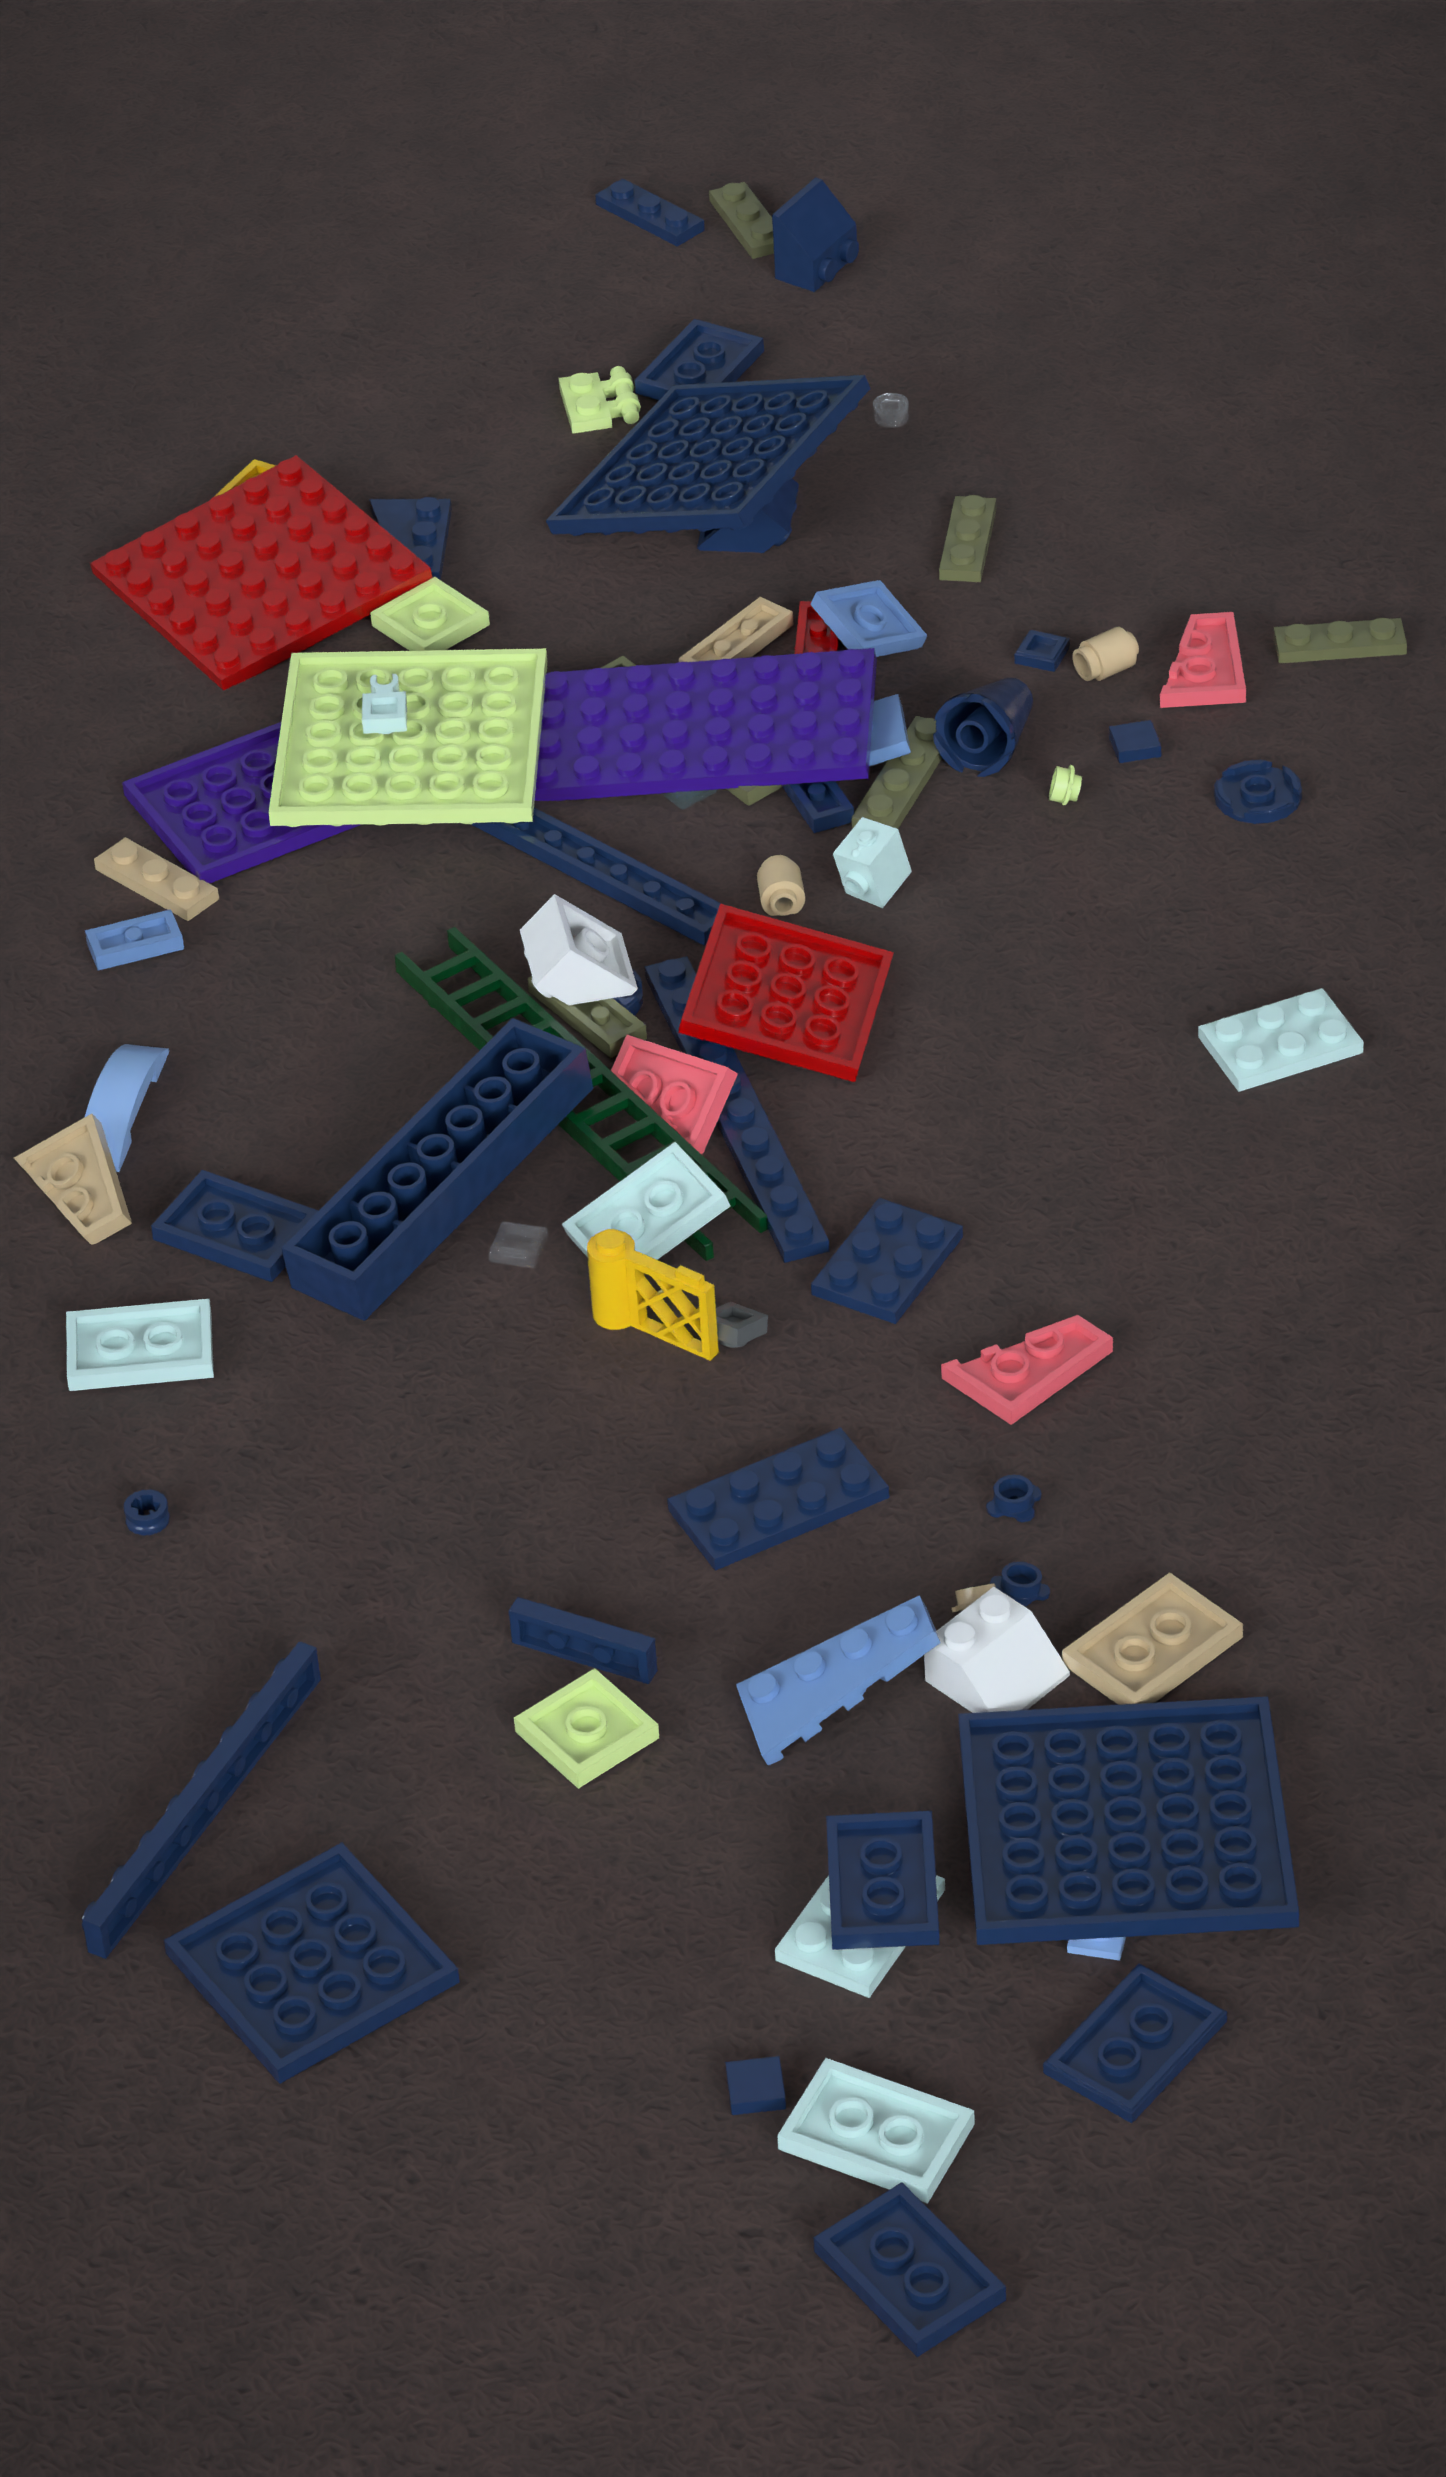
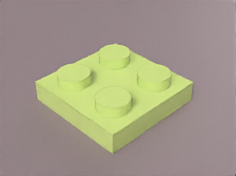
(430, 617)
(586, 1728)

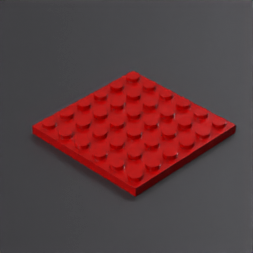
(261, 572)

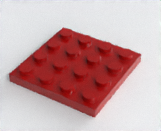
(786, 992)

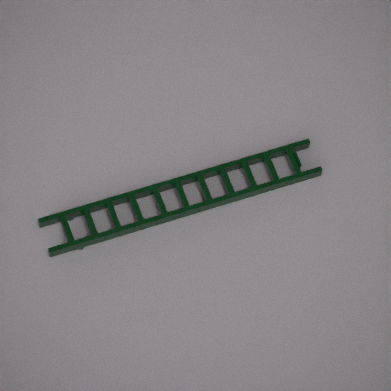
(574, 1124)

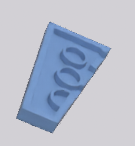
(812, 1685)

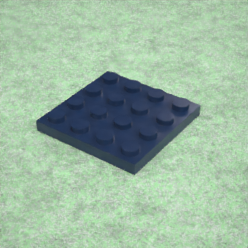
(311, 1962)

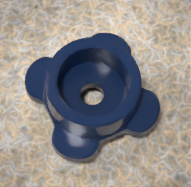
(1014, 1498)
(1022, 1583)

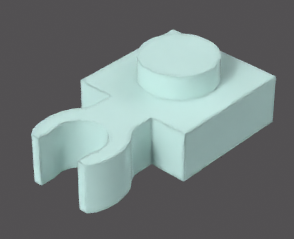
(384, 708)

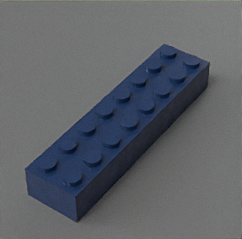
(437, 1169)

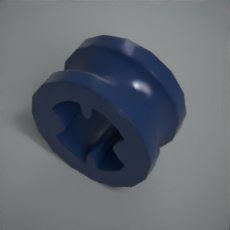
(142, 1523)

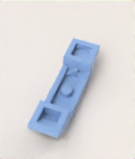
(121, 1093)

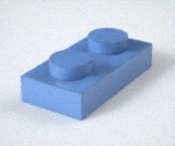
(134, 939)

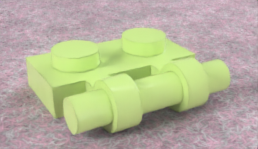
(587, 404)

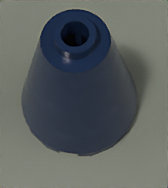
(983, 726)

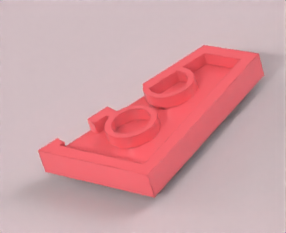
(1207, 664)
(676, 1086)
(1029, 1372)

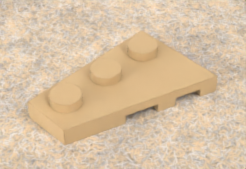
(80, 1178)

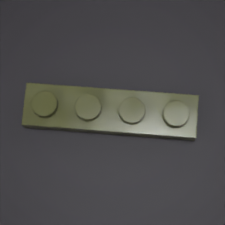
(902, 778)

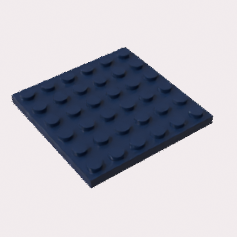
(708, 456)
(1126, 1821)

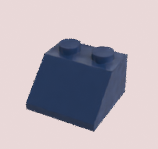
(812, 237)
(768, 528)

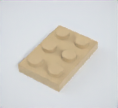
(1152, 1643)

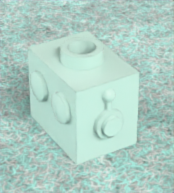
(872, 862)

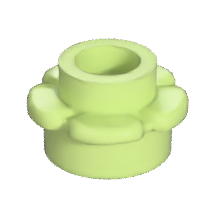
(1064, 785)

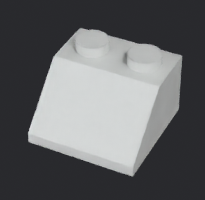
(576, 955)
(994, 1657)

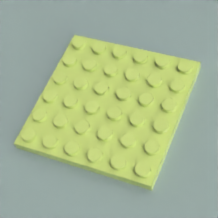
(464, 750)

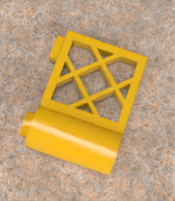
(623, 1293)

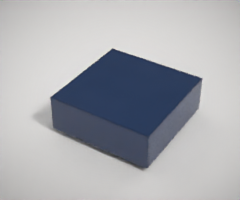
(1042, 650)
(1135, 741)
(755, 2085)

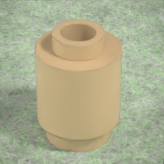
(1106, 654)
(780, 886)

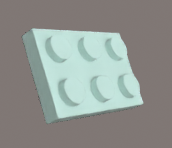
(1280, 1039)
(653, 1205)
(139, 1344)
(809, 1948)
(876, 2129)

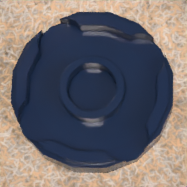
(1257, 802)

